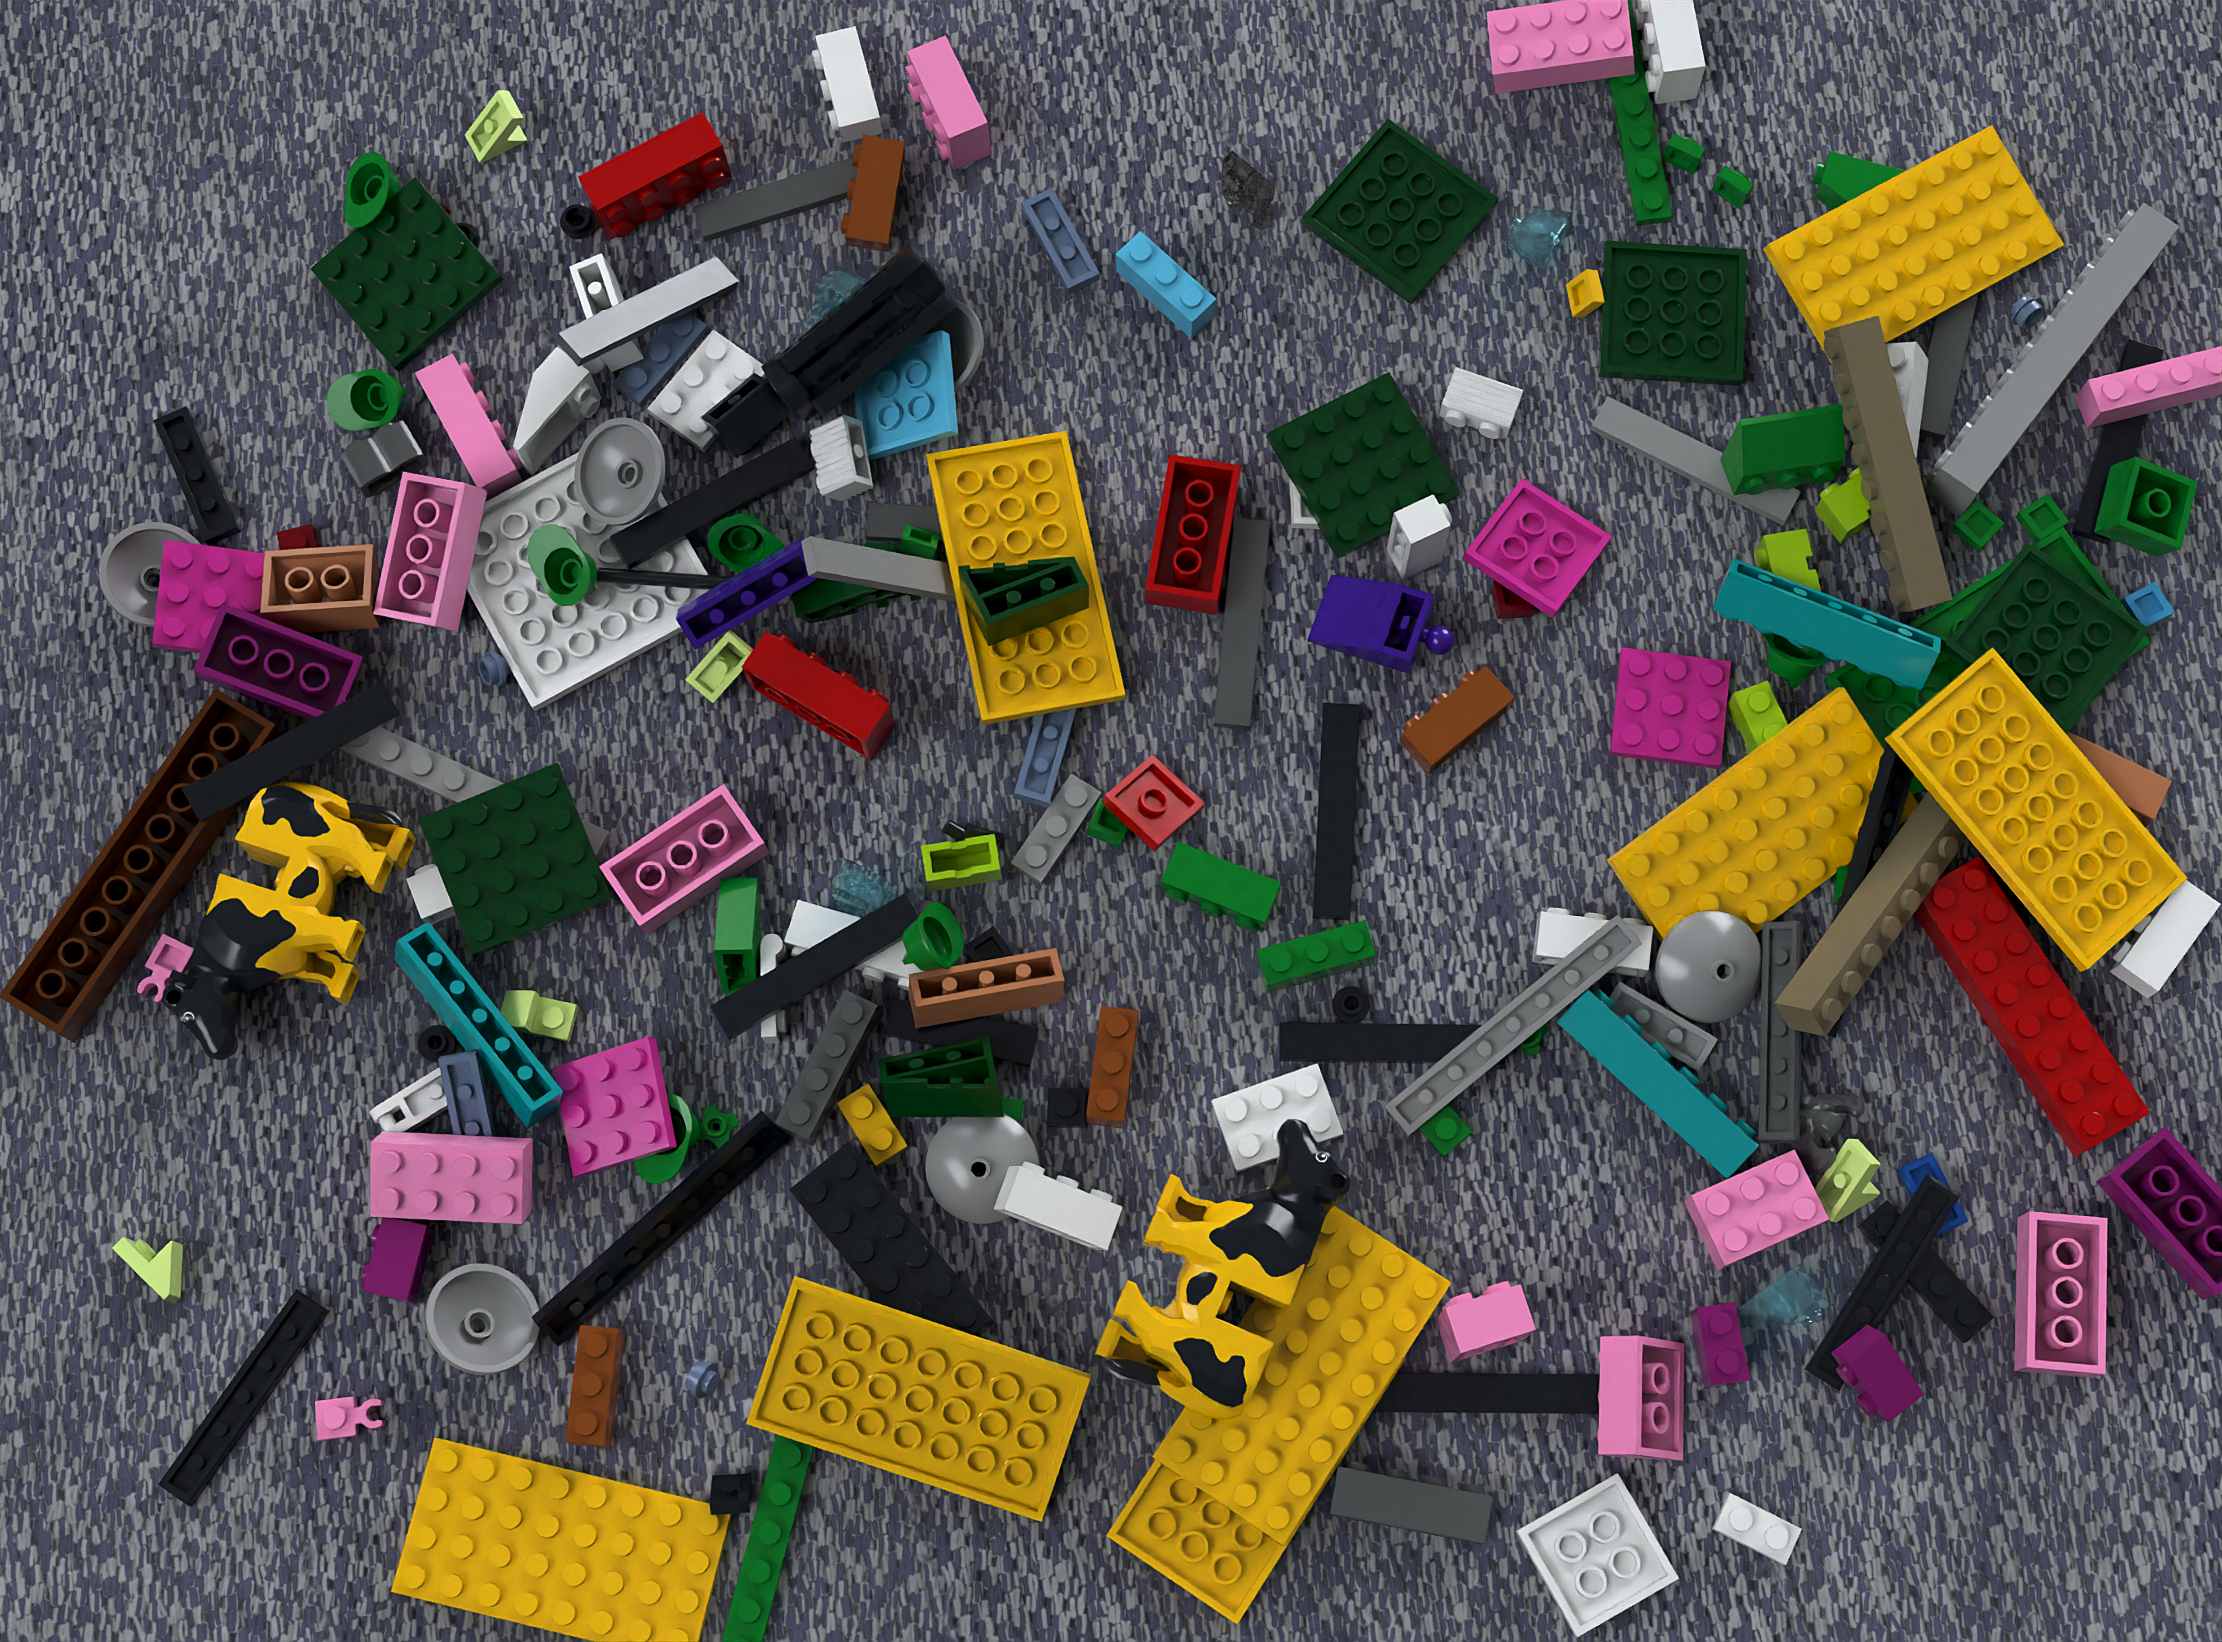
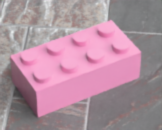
(1559, 43)
(430, 551)
(684, 859)
(451, 1177)
(2061, 1294)

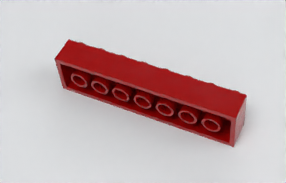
(2028, 1008)

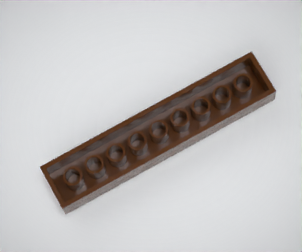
(134, 875)

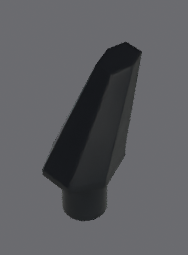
(960, 833)

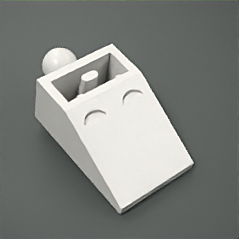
(554, 406)

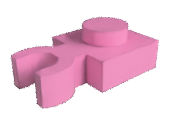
(166, 956)
(342, 1417)

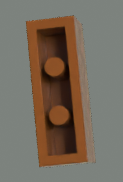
(874, 193)
(1456, 718)
(1112, 1067)
(595, 1386)

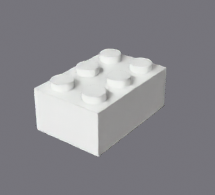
(1671, 48)

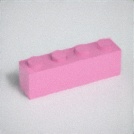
(2151, 387)
(469, 426)

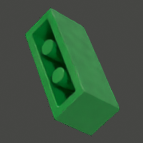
(1219, 887)
(1315, 956)

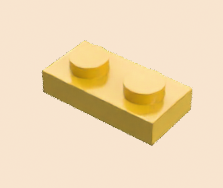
(872, 1125)

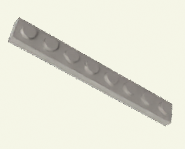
(436, 772)
(1513, 1024)

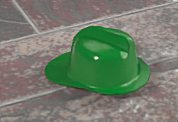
(368, 189)
(365, 399)
(741, 541)
(561, 565)
(1790, 660)
(933, 939)
(666, 1164)

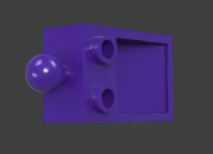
(1373, 620)

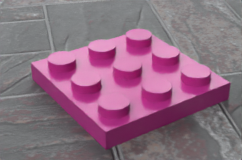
(1537, 547)
(194, 586)
(1670, 708)
(615, 1107)

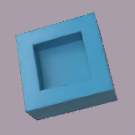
(2148, 605)

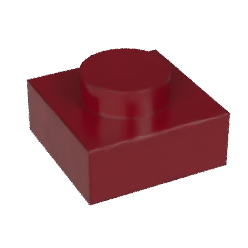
(298, 538)
(1509, 604)

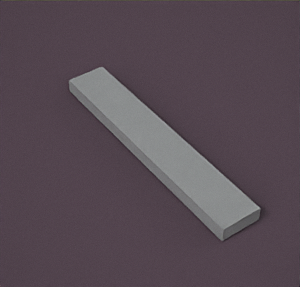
(1684, 457)
(877, 568)

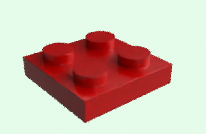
(1153, 802)

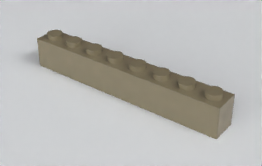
(1887, 465)
(1871, 920)

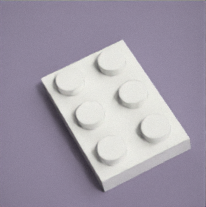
(700, 384)
(1255, 1114)

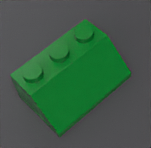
(1785, 450)

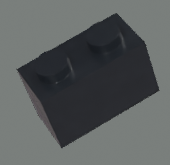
(746, 415)

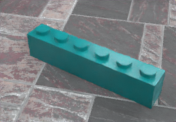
(1827, 624)
(478, 1024)
(1658, 1083)

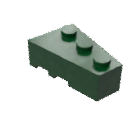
(1023, 596)
(834, 599)
(943, 1082)

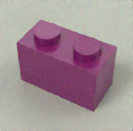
(397, 1259)
(1719, 1345)
(1876, 1373)

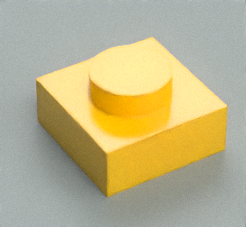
(1585, 293)

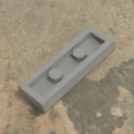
(1056, 829)
(1674, 1033)

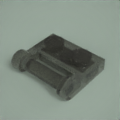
(1247, 188)

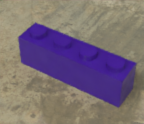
(744, 595)

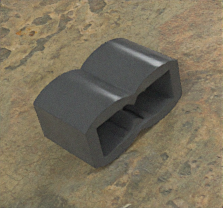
(383, 458)

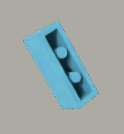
(1165, 284)

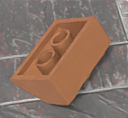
(321, 588)

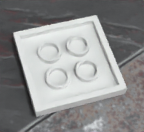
(1597, 1555)

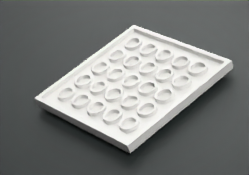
(555, 645)

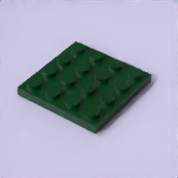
(1399, 211)
(407, 274)
(1673, 313)
(1361, 463)
(2050, 632)
(515, 859)

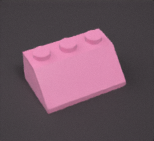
(1641, 1398)

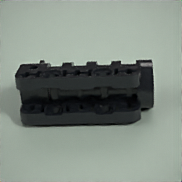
(860, 335)

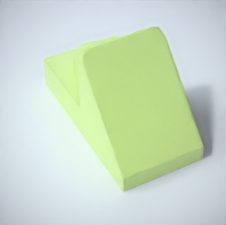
(496, 128)
(720, 666)
(539, 1015)
(1847, 1182)
(160, 1273)

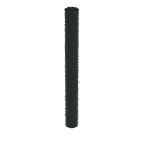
(656, 578)

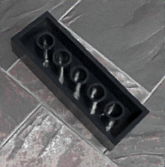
(886, 1244)

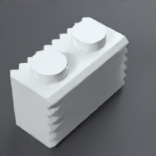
(1480, 403)
(841, 458)

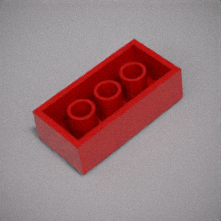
(656, 176)
(1192, 534)
(819, 694)

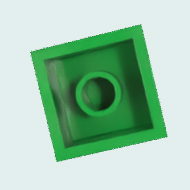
(2146, 507)

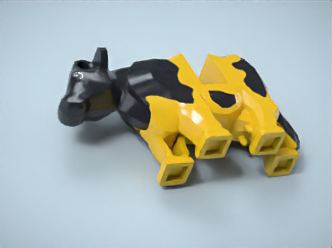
(284, 933)
(1243, 1244)

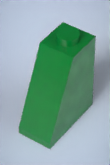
(1847, 177)
(738, 933)

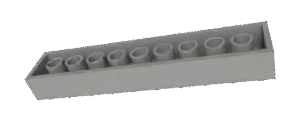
(2048, 358)

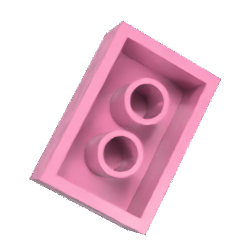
(947, 103)
(1756, 1210)
(1485, 1322)

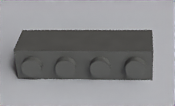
(828, 1067)
(1410, 1504)

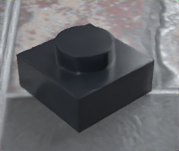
(987, 946)
(1066, 1108)
(730, 1494)

